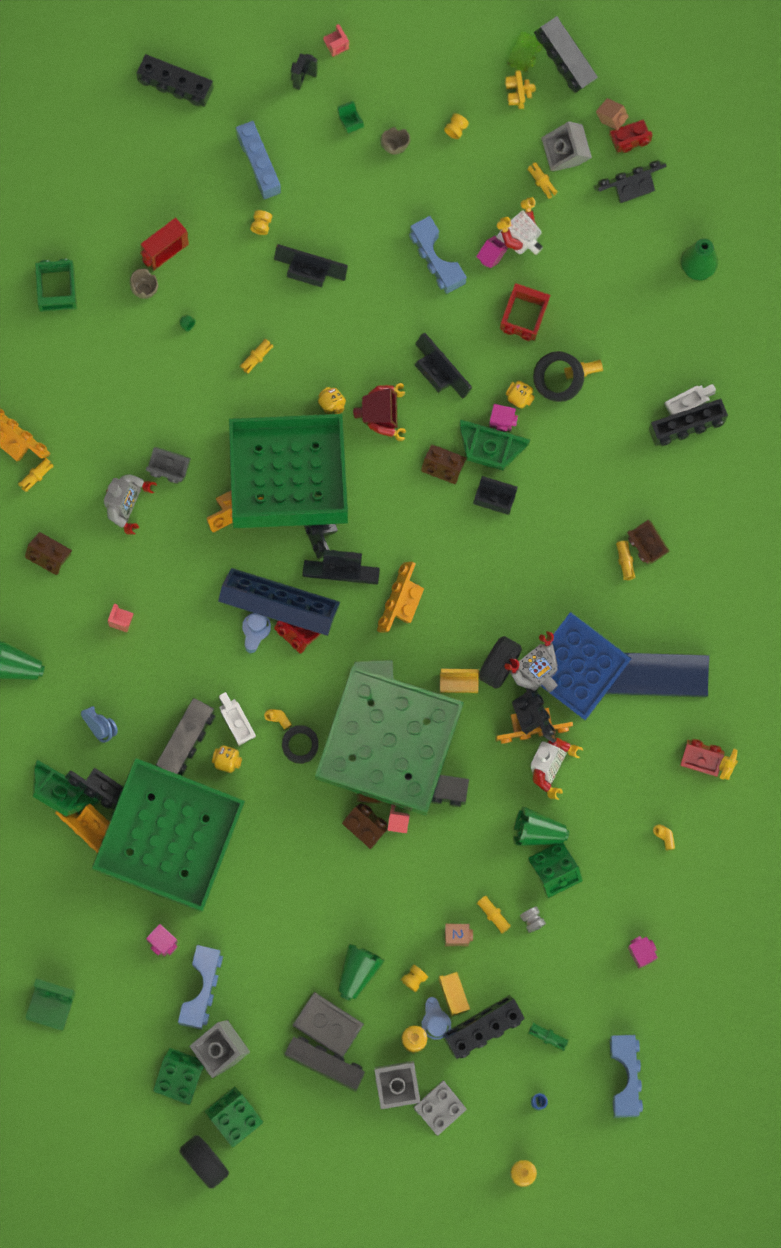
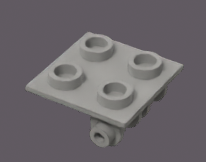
(440, 1108)

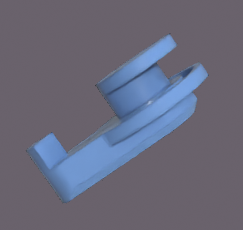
(255, 631)
(99, 724)
(435, 1019)

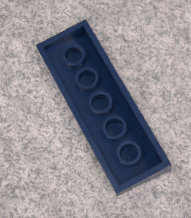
(278, 601)
(664, 675)

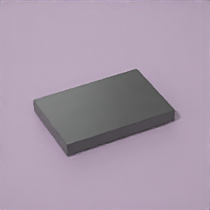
(328, 1025)

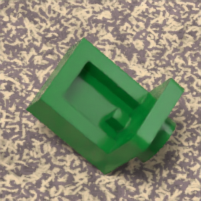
(349, 117)

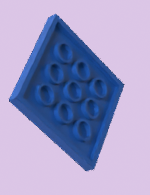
(585, 665)

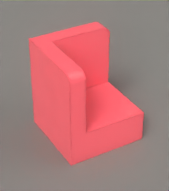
(336, 41)
(120, 618)
(398, 821)

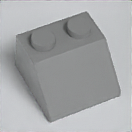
(566, 146)
(219, 1048)
(397, 1085)

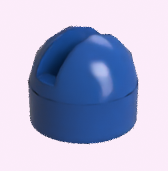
(542, 1101)

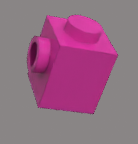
(492, 252)
(503, 418)
(162, 941)
(642, 951)

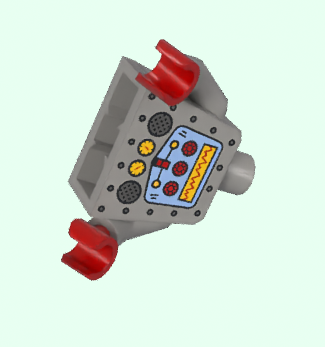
(121, 499)
(536, 666)

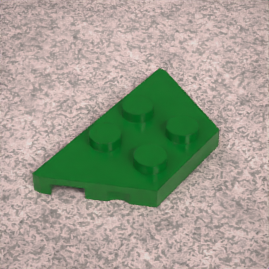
(490, 445)
(55, 791)

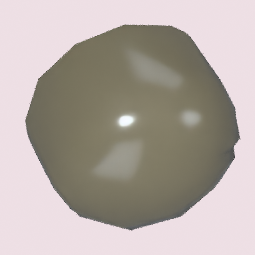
(395, 140)
(143, 284)

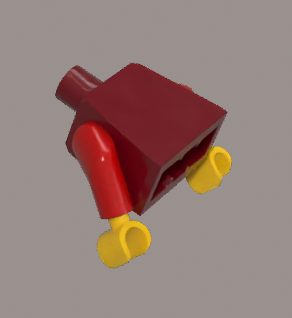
(380, 410)

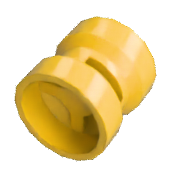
(456, 126)
(261, 222)
(414, 978)

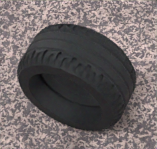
(542, 365)
(493, 669)
(204, 1161)

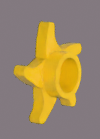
(728, 764)

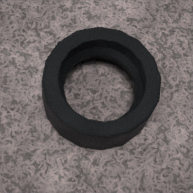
(298, 758)

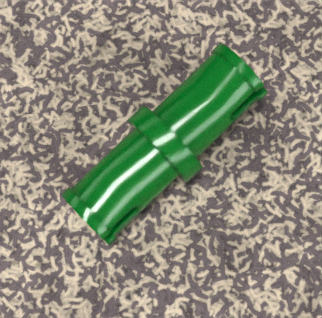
(548, 1036)

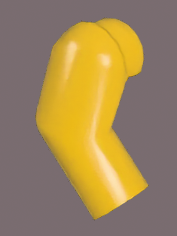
(278, 716)
(666, 835)

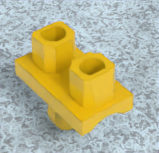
(516, 82)

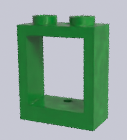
(59, 302)

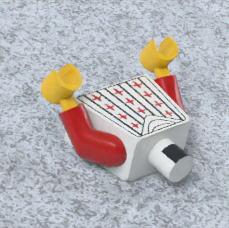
(521, 231)
(547, 763)

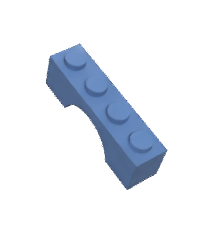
(259, 160)
(448, 274)
(194, 1013)
(624, 1049)

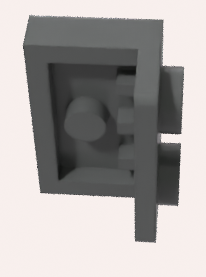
(168, 465)

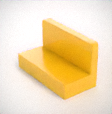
(459, 680)
(453, 993)

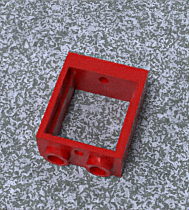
(164, 244)
(530, 295)

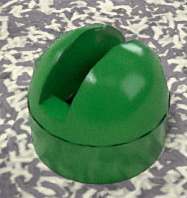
(187, 322)

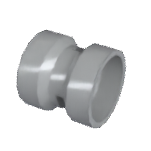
(534, 921)

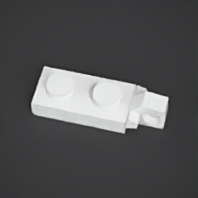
(691, 398)
(236, 720)

